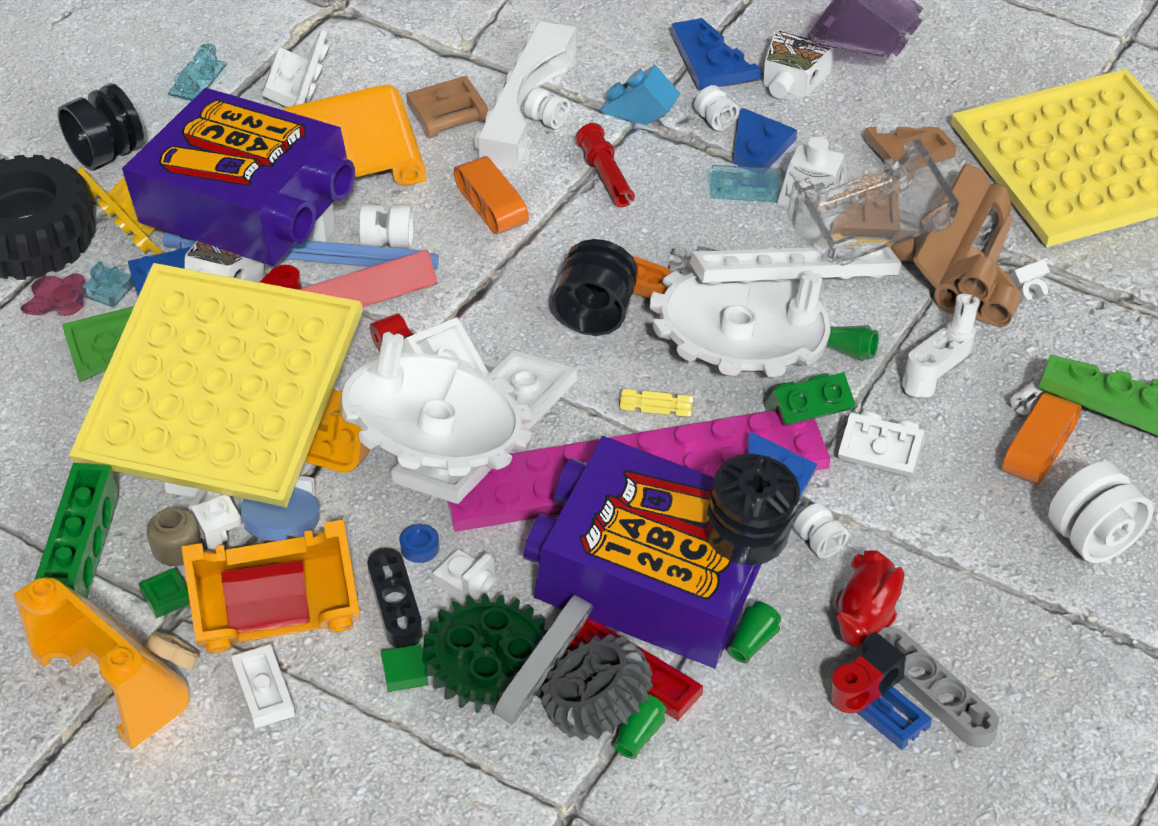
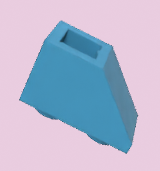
(641, 97)

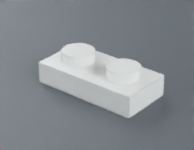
(262, 686)

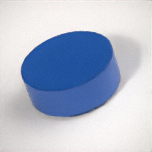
(419, 543)

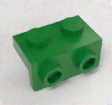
(811, 399)

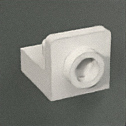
(215, 519)
(465, 575)

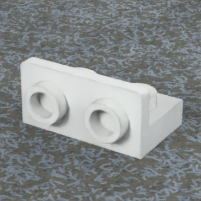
(882, 443)

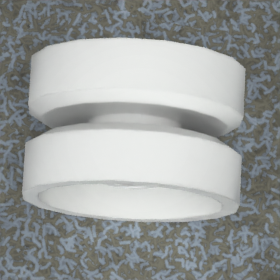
(1100, 511)

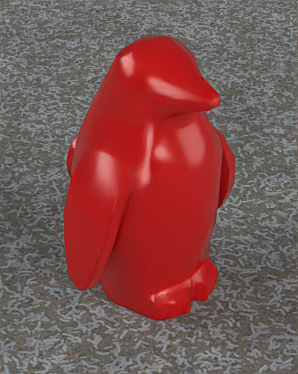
(868, 597)

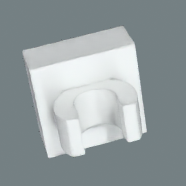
(1029, 277)

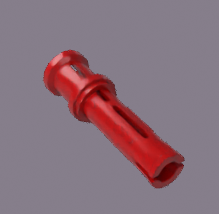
(601, 156)

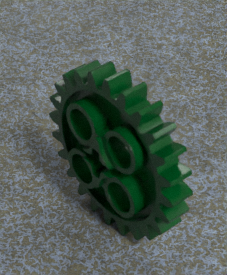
(492, 644)

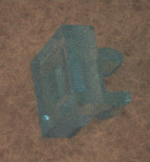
(107, 285)

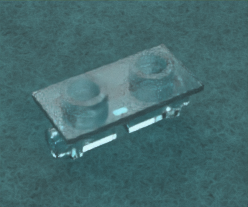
(198, 73)
(745, 183)

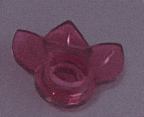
(56, 294)

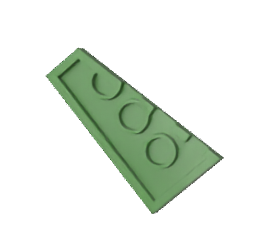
(95, 340)
(1109, 394)

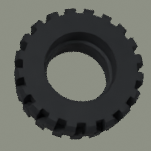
(59, 218)

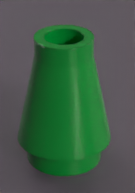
(854, 341)
(755, 629)
(640, 727)

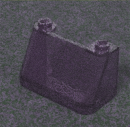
(867, 26)

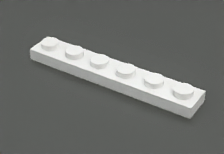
(786, 264)

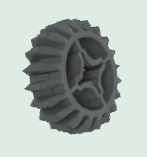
(597, 687)

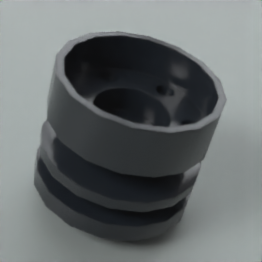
(100, 126)
(595, 287)
(751, 509)

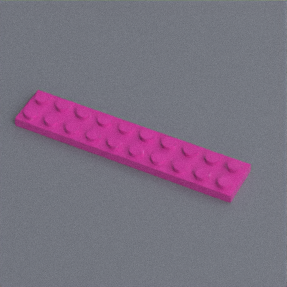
(531, 478)

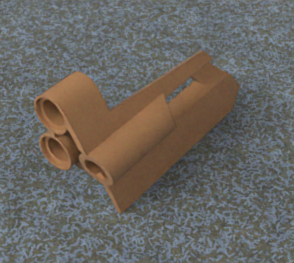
(959, 267)

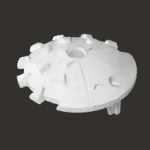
(742, 323)
(434, 411)

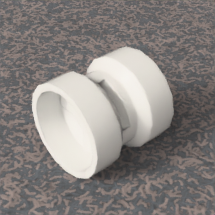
(545, 107)
(716, 107)
(821, 530)

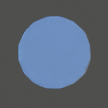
(277, 522)

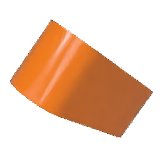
(491, 195)
(1041, 438)

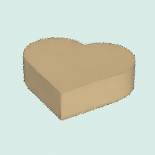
(173, 649)

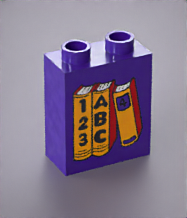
(239, 175)
(640, 552)

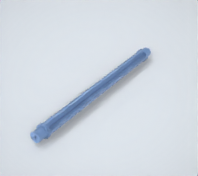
(325, 252)

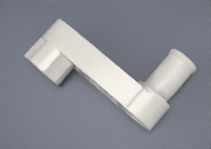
(941, 350)

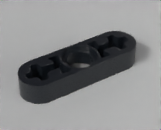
(392, 611)

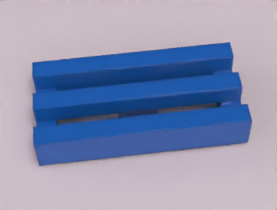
(890, 723)

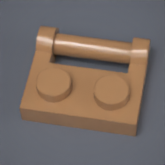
(444, 99)

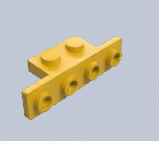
(119, 202)

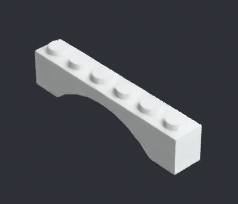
(546, 55)

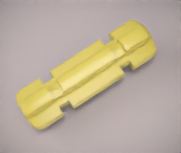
(656, 402)

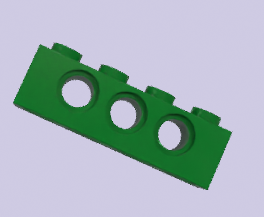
(80, 527)

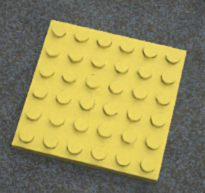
(1072, 154)
(218, 384)

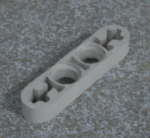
(543, 659)
(942, 682)

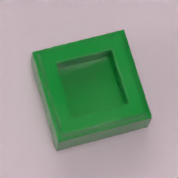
(165, 592)
(404, 668)

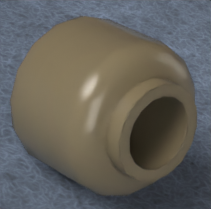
(169, 532)

